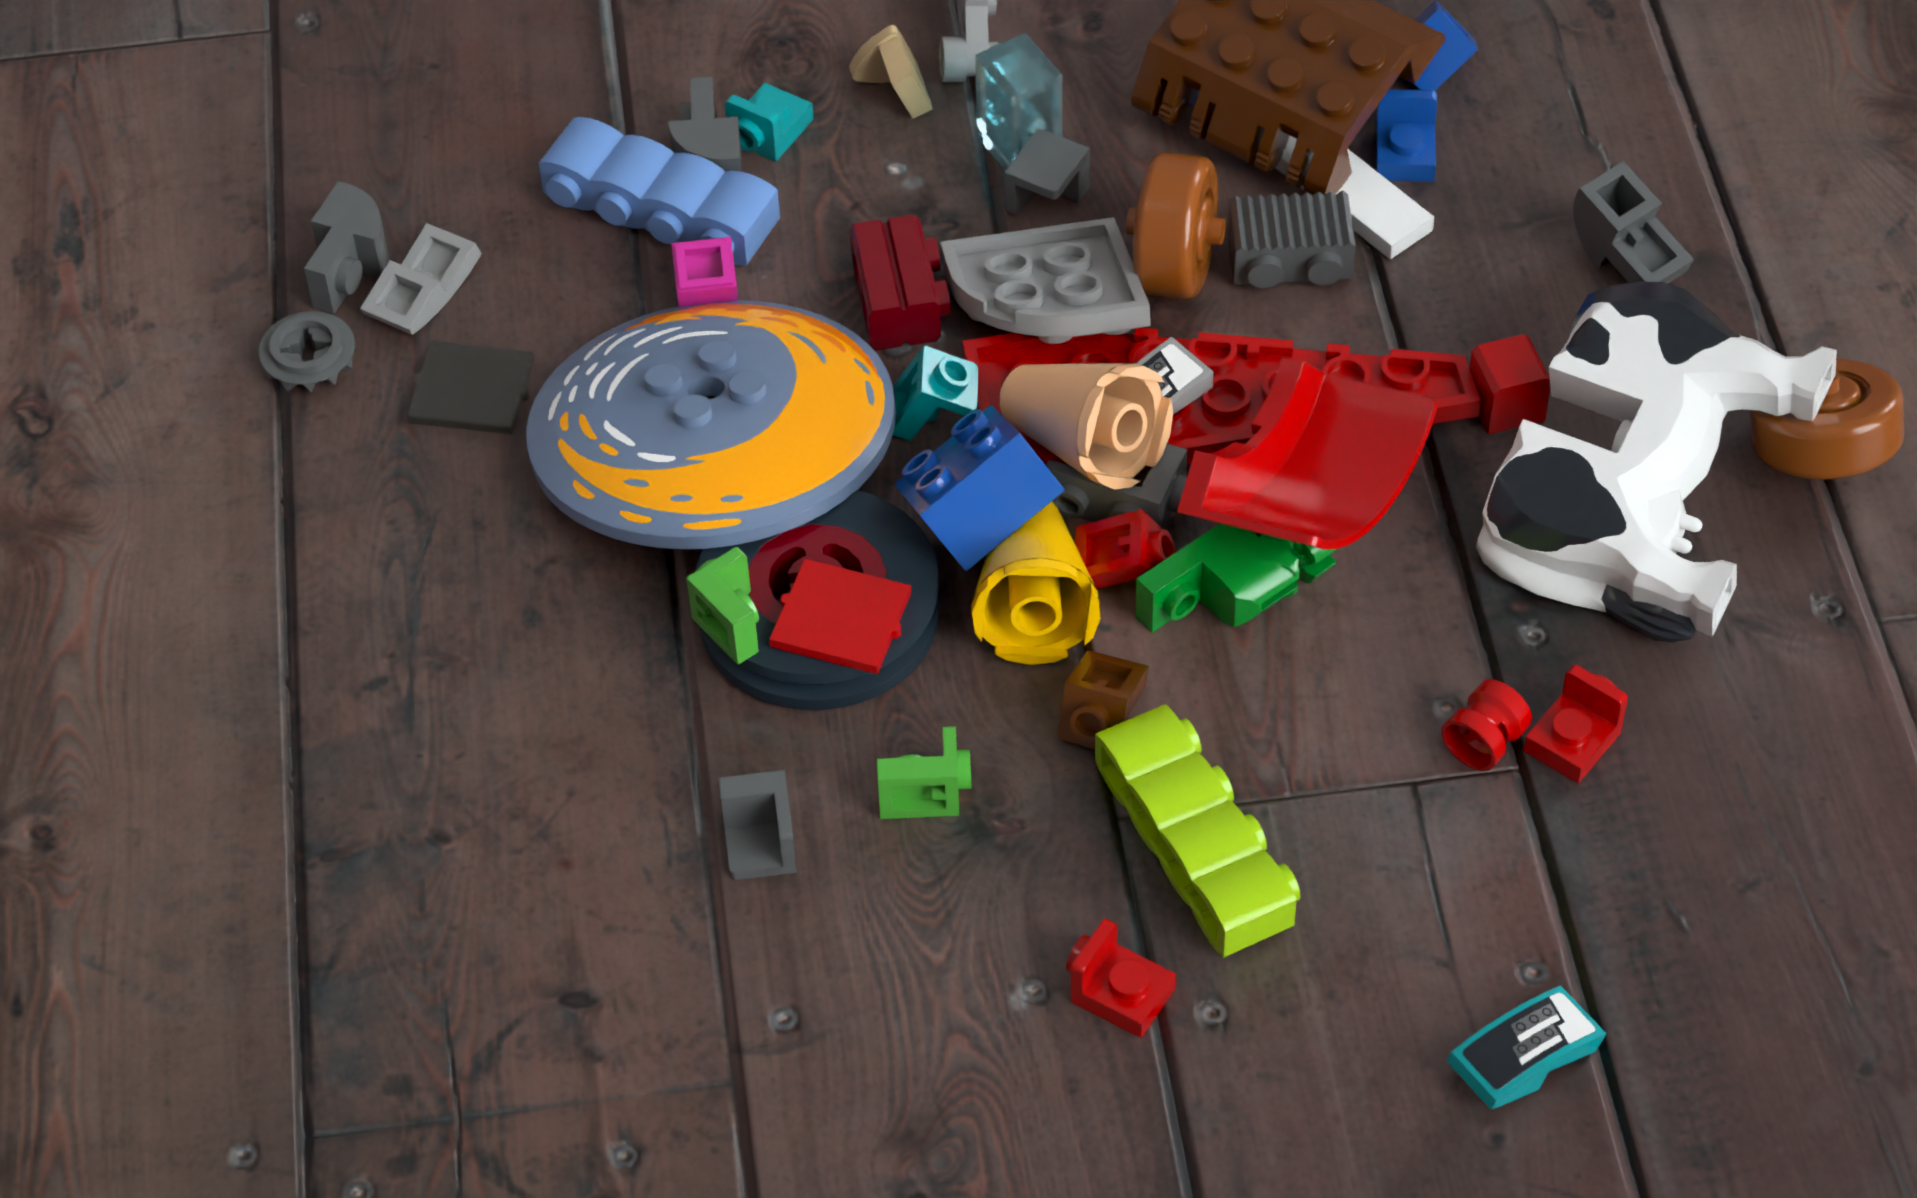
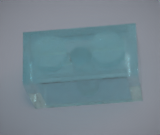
(1015, 97)

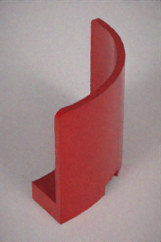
(1320, 460)

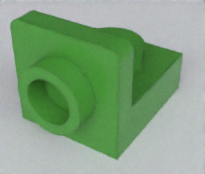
(722, 604)
(924, 785)

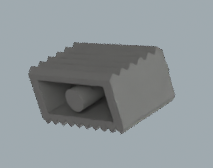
(1291, 239)

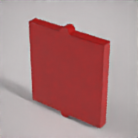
(840, 616)

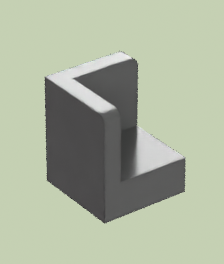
(1049, 168)
(757, 825)

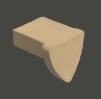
(889, 59)

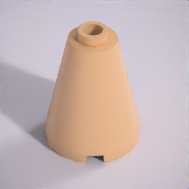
(1092, 416)

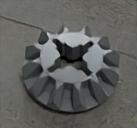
(284, 344)

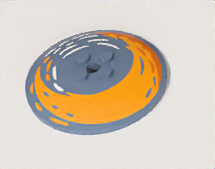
(653, 462)

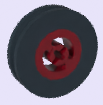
(855, 535)

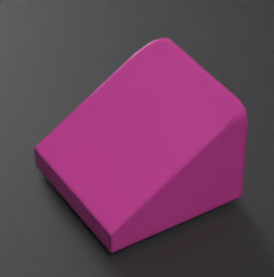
(704, 271)

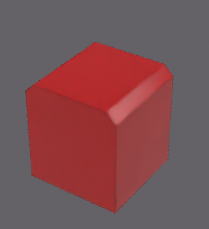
(1510, 383)

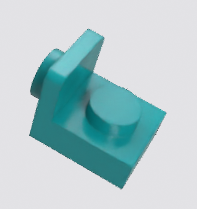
(769, 120)
(933, 383)

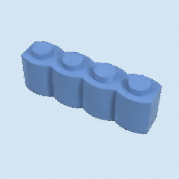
(652, 188)

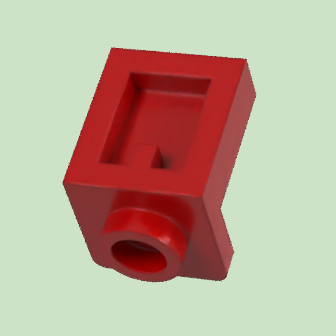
(1122, 547)
(1578, 724)
(1117, 981)

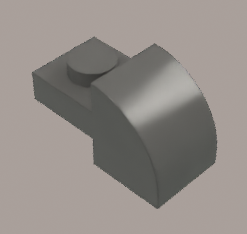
(702, 132)
(1620, 226)
(348, 245)

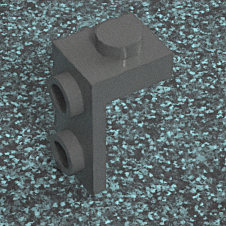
(1157, 496)

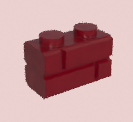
(897, 282)

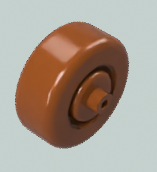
(1175, 225)
(1851, 434)

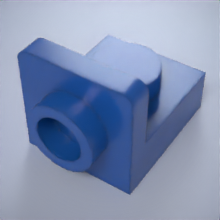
(1406, 135)

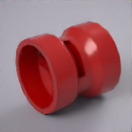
(1491, 719)

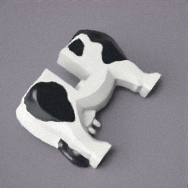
(1607, 522)

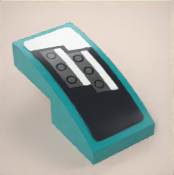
(1525, 1044)

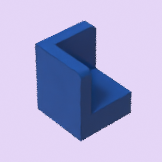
(1452, 54)

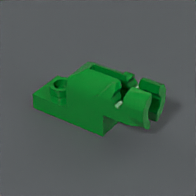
(1230, 574)

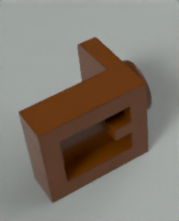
(1099, 696)

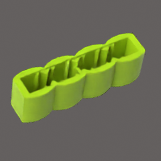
(1196, 830)

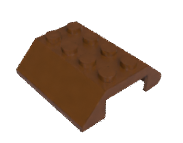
(1280, 74)

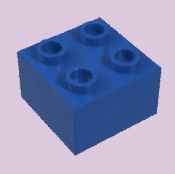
(978, 485)

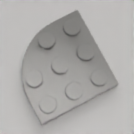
(1048, 281)

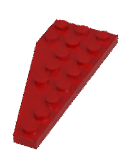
(1241, 377)

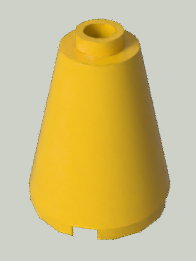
(1036, 593)

